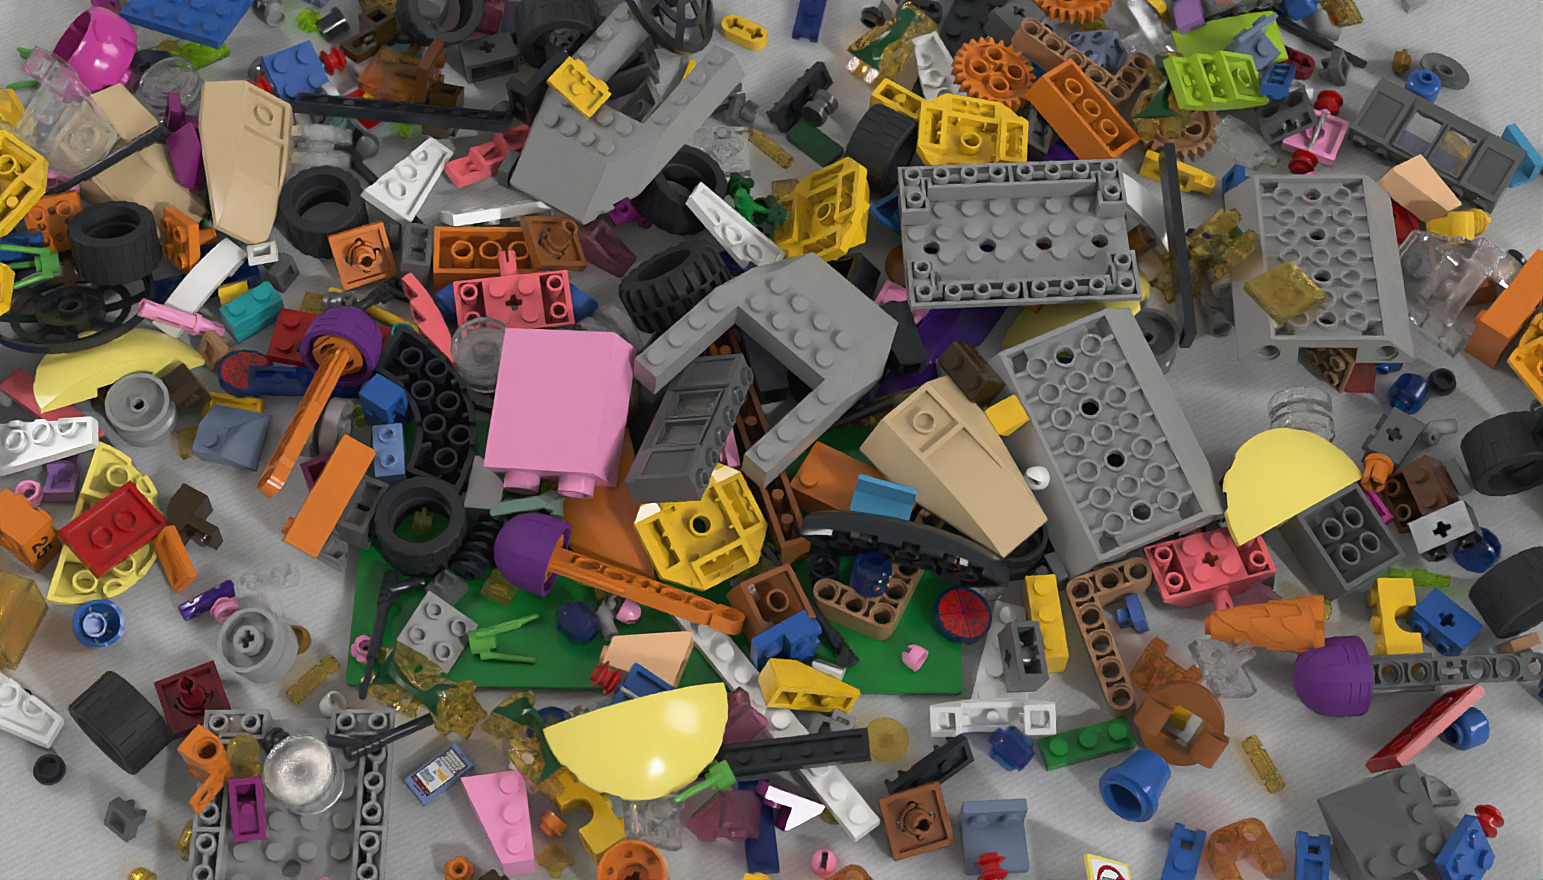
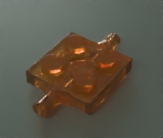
(380, 76)

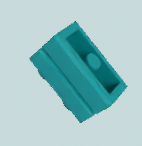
(251, 312)

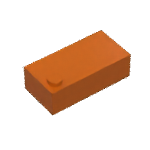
(1081, 114)
(473, 252)
(1508, 314)
(829, 480)
(328, 496)

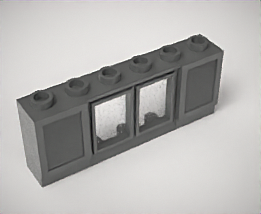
(1465, 156)
(689, 430)

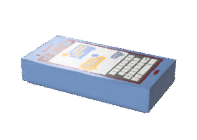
(439, 774)

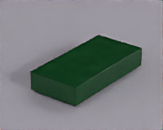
(815, 143)

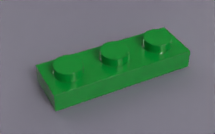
(1086, 743)

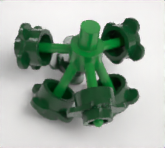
(761, 208)

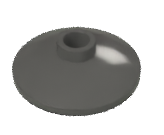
(1447, 69)

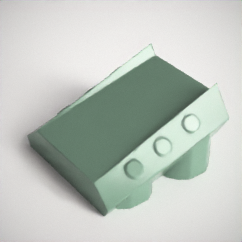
(547, 503)

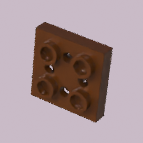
(425, 74)

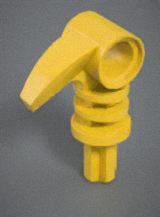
(1461, 223)

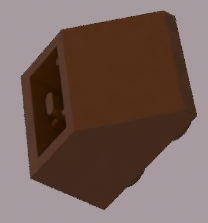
(1418, 491)

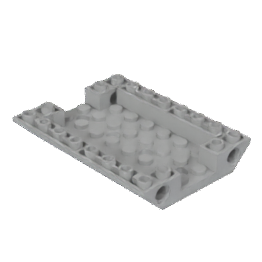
(1013, 211)
(1354, 257)
(1136, 418)
(339, 843)

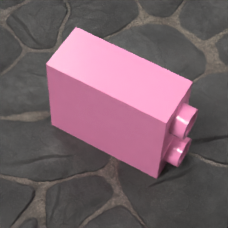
(560, 410)

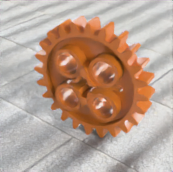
(1074, 9)
(993, 73)

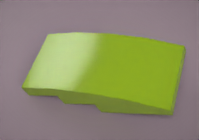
(1220, 33)
(1215, 81)

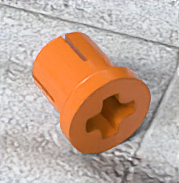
(1376, 471)

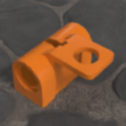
(207, 763)

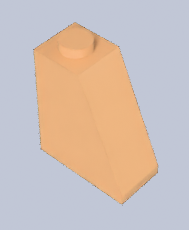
(1420, 189)
(658, 652)

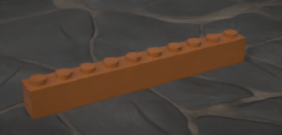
(777, 498)

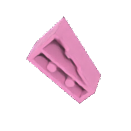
(504, 816)

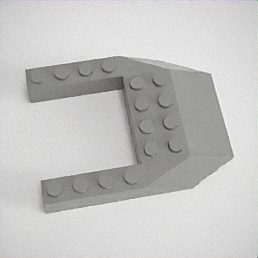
(598, 161)
(808, 323)

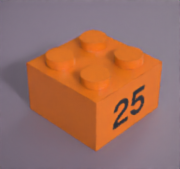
(26, 531)

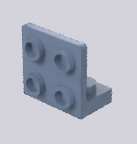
(1256, 43)
(1100, 46)
(994, 827)

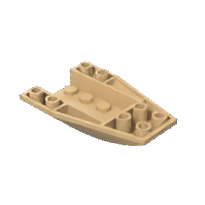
(244, 156)
(144, 176)
(957, 465)

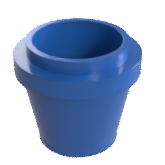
(1135, 785)

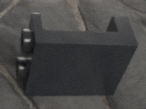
(527, 97)

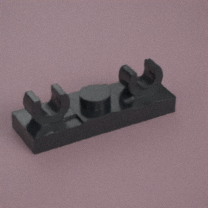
(788, 109)
(936, 766)

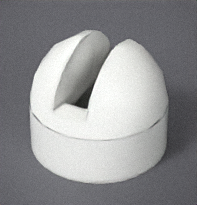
(1037, 473)
(331, 701)

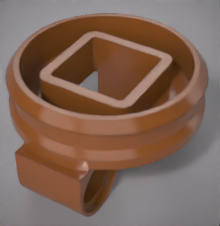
(1207, 741)

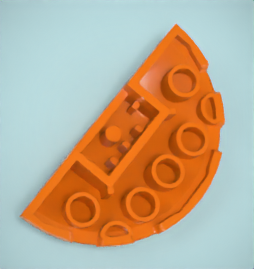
(605, 523)

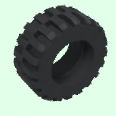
(671, 284)

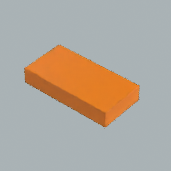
(174, 559)

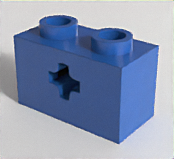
(384, 402)
(1444, 624)

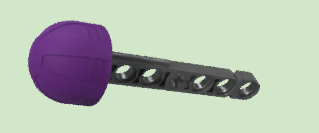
(1341, 675)

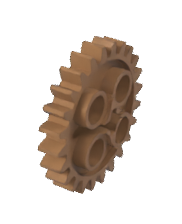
(1192, 140)

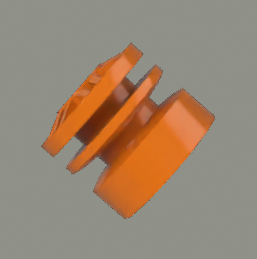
(632, 862)

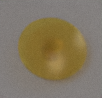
(887, 739)

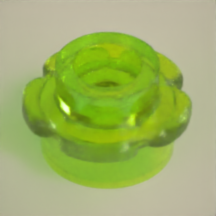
(307, 19)

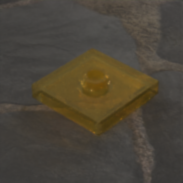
(1284, 292)

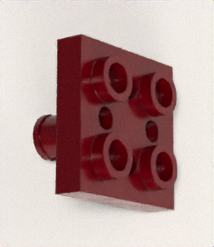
(191, 690)

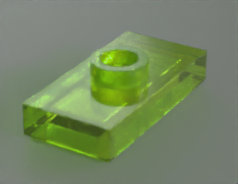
(201, 55)

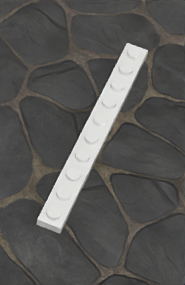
(826, 781)

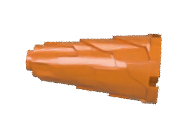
(1274, 625)

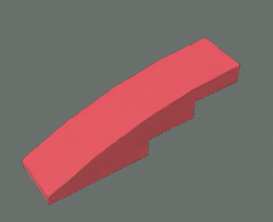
(486, 158)
(427, 316)
(20, 389)

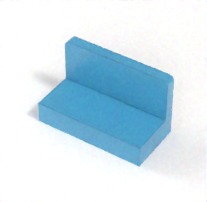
(1532, 163)
(882, 497)

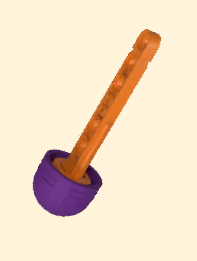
(339, 351)
(534, 552)

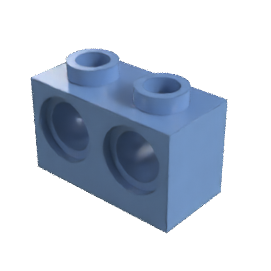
(391, 453)

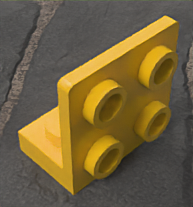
(579, 87)

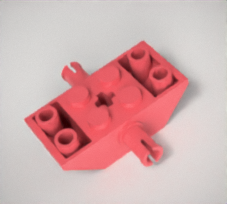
(540, 297)
(1207, 568)

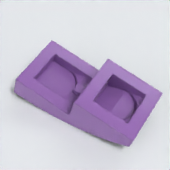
(1188, 15)
(63, 479)

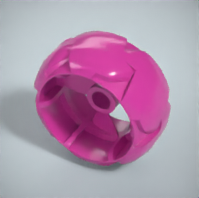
(98, 48)

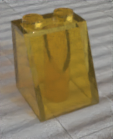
(20, 617)

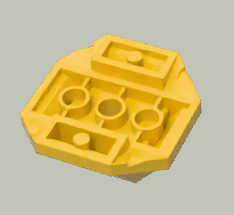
(21, 180)

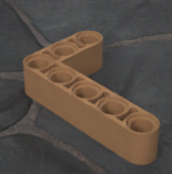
(1050, 50)
(872, 608)
(1100, 631)

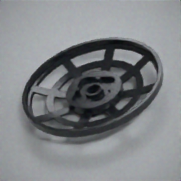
(676, 45)
(70, 311)

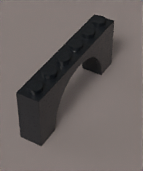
(905, 356)

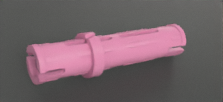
(173, 317)

